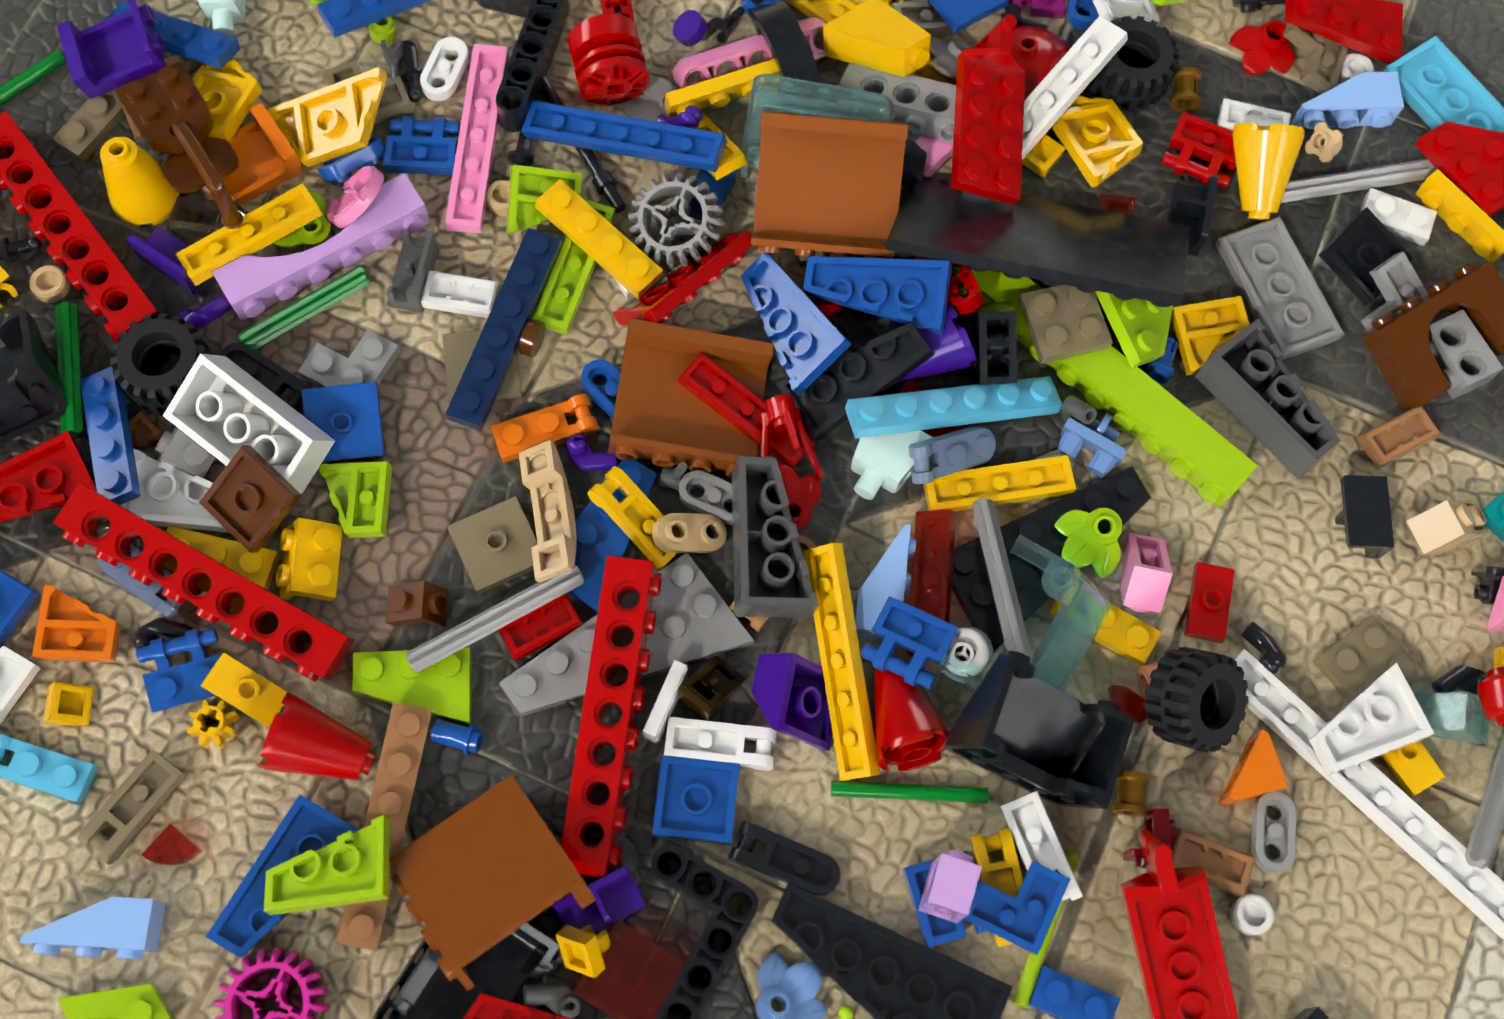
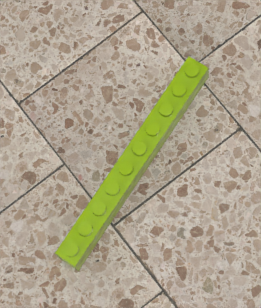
(1136, 404)

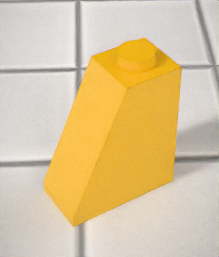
(877, 39)

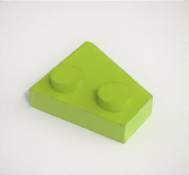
(526, 187)
(360, 496)
(120, 1003)

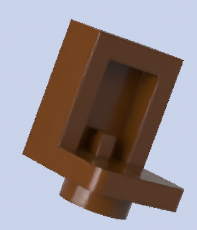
(417, 604)

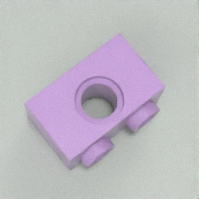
(950, 886)

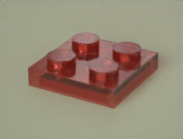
(634, 977)

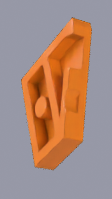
(73, 631)

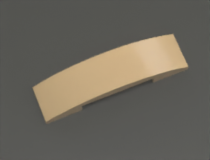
(552, 511)

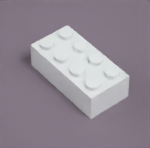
(229, 408)

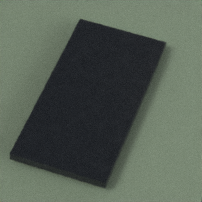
(1044, 242)

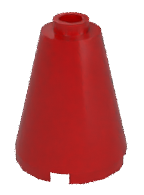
(906, 724)
(314, 744)

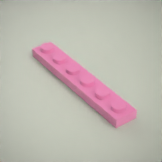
(476, 140)

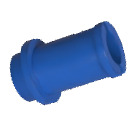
(1161, 369)
(458, 736)

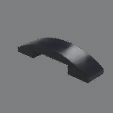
(785, 41)

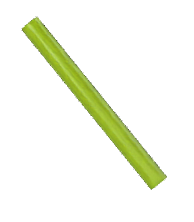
(1034, 962)

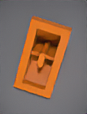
(1255, 772)

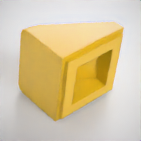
(68, 704)

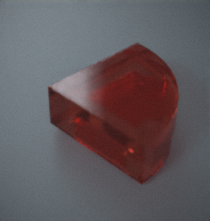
(1130, 702)
(171, 848)

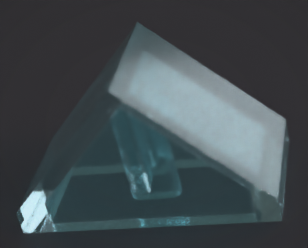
(1455, 717)

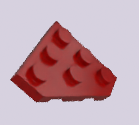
(1470, 160)

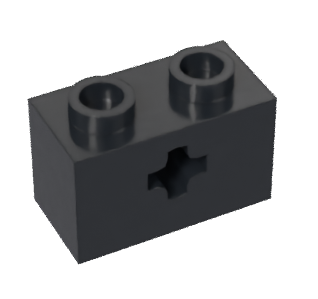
(995, 343)

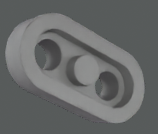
(715, 497)
(1277, 833)

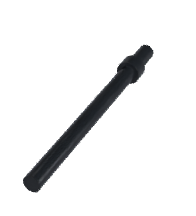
(602, 179)

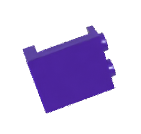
(113, 50)

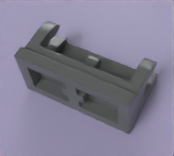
(411, 272)

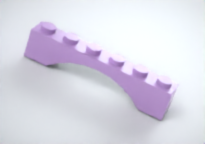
(259, 282)

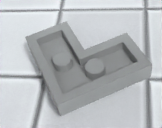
(1397, 284)
(365, 364)

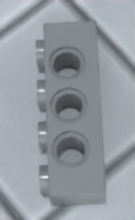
(919, 101)

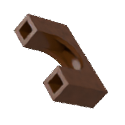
(1402, 340)

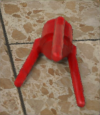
(785, 417)

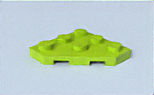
(1138, 327)

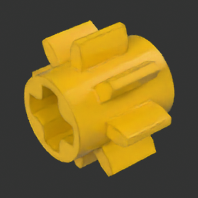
(211, 713)

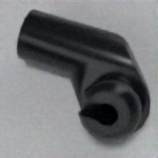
(1459, 678)

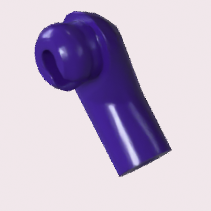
(685, 119)
(207, 313)
(586, 457)

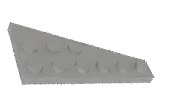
(689, 627)

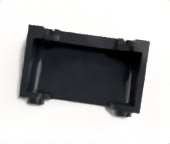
(28, 379)
(1042, 736)
(426, 992)

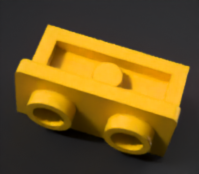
(309, 560)

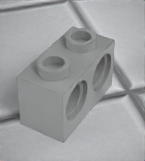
(1464, 350)

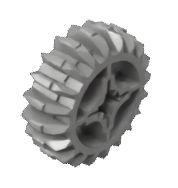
(683, 193)

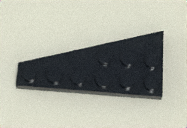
(970, 577)
(884, 969)

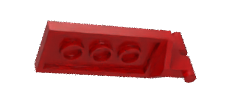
(989, 117)
(1177, 938)

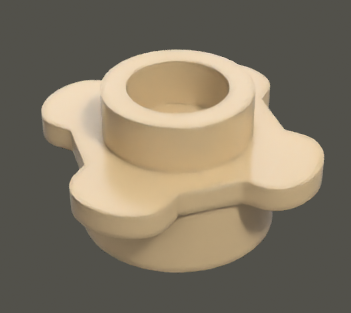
(1332, 144)

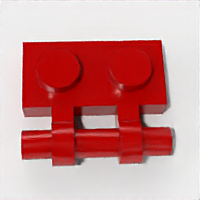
(1204, 141)

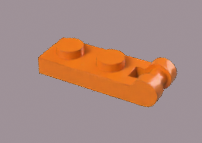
(544, 425)

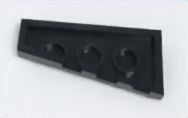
(858, 375)

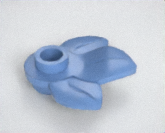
(791, 986)

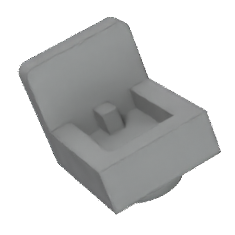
(184, 453)

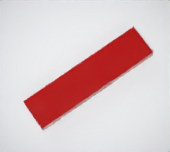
(737, 406)

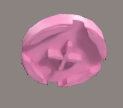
(358, 195)

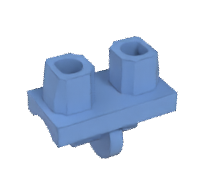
(1106, 452)

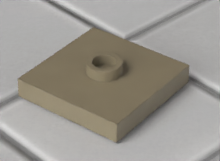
(457, 352)
(495, 544)

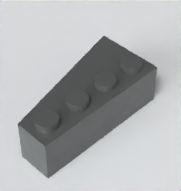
(1268, 399)

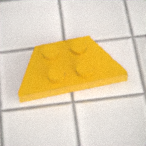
(228, 96)
(332, 118)
(1097, 137)

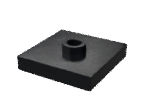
(1360, 249)

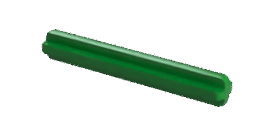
(304, 308)
(70, 367)

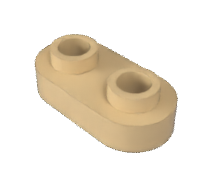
(691, 533)

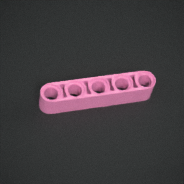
(740, 53)

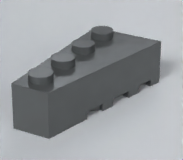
(767, 557)

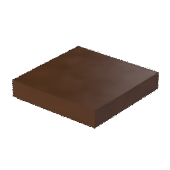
(250, 498)

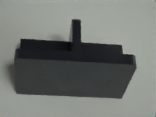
(1194, 208)
(1366, 514)

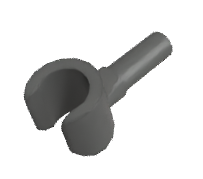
(393, 57)
(672, 476)

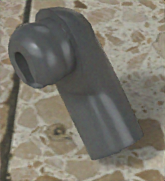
(1077, 410)
(555, 996)

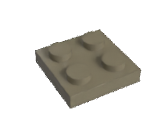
(1064, 322)
(1364, 657)

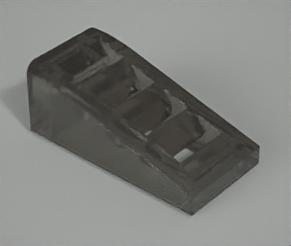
(193, 227)

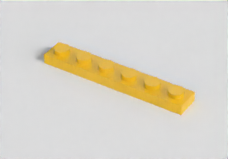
(842, 663)

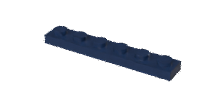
(503, 329)

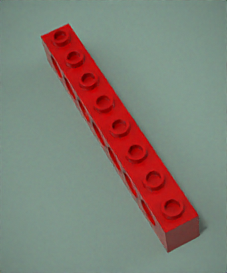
(21, 164)
(89, 508)
(619, 579)

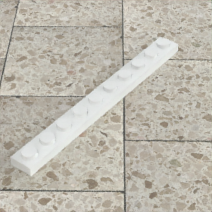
(1377, 798)

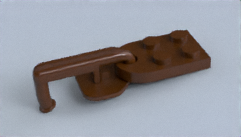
(178, 123)

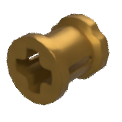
(1186, 89)
(1131, 794)

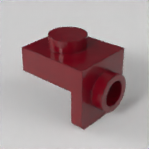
(1162, 826)

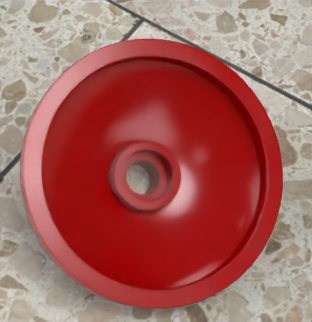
(1038, 52)

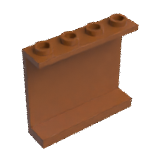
(828, 184)
(662, 418)
(484, 876)

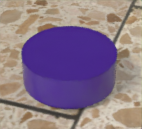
(689, 28)

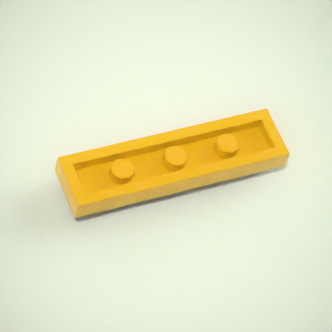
(718, 90)
(257, 231)
(599, 238)
(1002, 484)

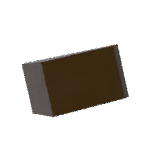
(709, 689)

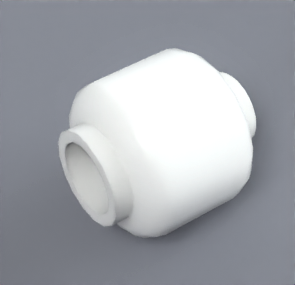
(979, 647)

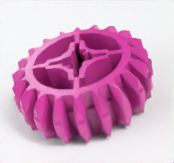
(288, 967)

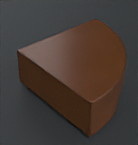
(144, 432)

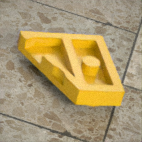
(1206, 328)

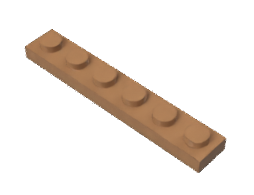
(390, 797)

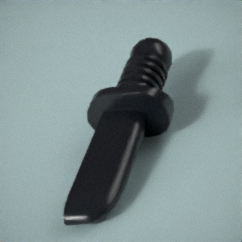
(412, 72)
(522, 154)
(17, 247)

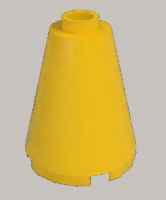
(1264, 165)
(136, 183)

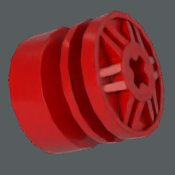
(608, 59)

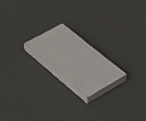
(1279, 288)

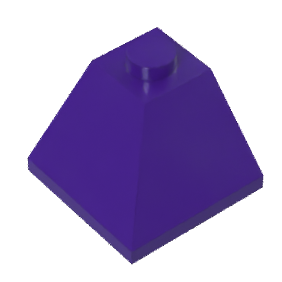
(793, 698)

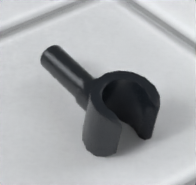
(1014, 10)
(724, 24)

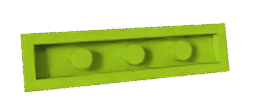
(568, 282)

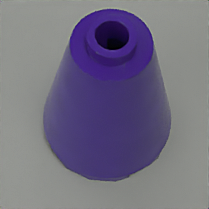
(951, 349)

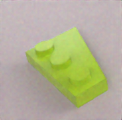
(439, 688)
(336, 875)

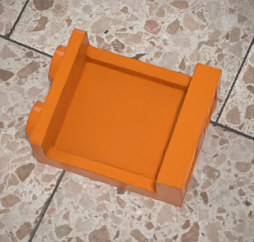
(263, 158)

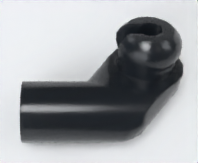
(157, 629)
(1267, 645)

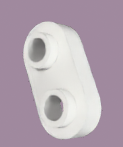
(444, 72)

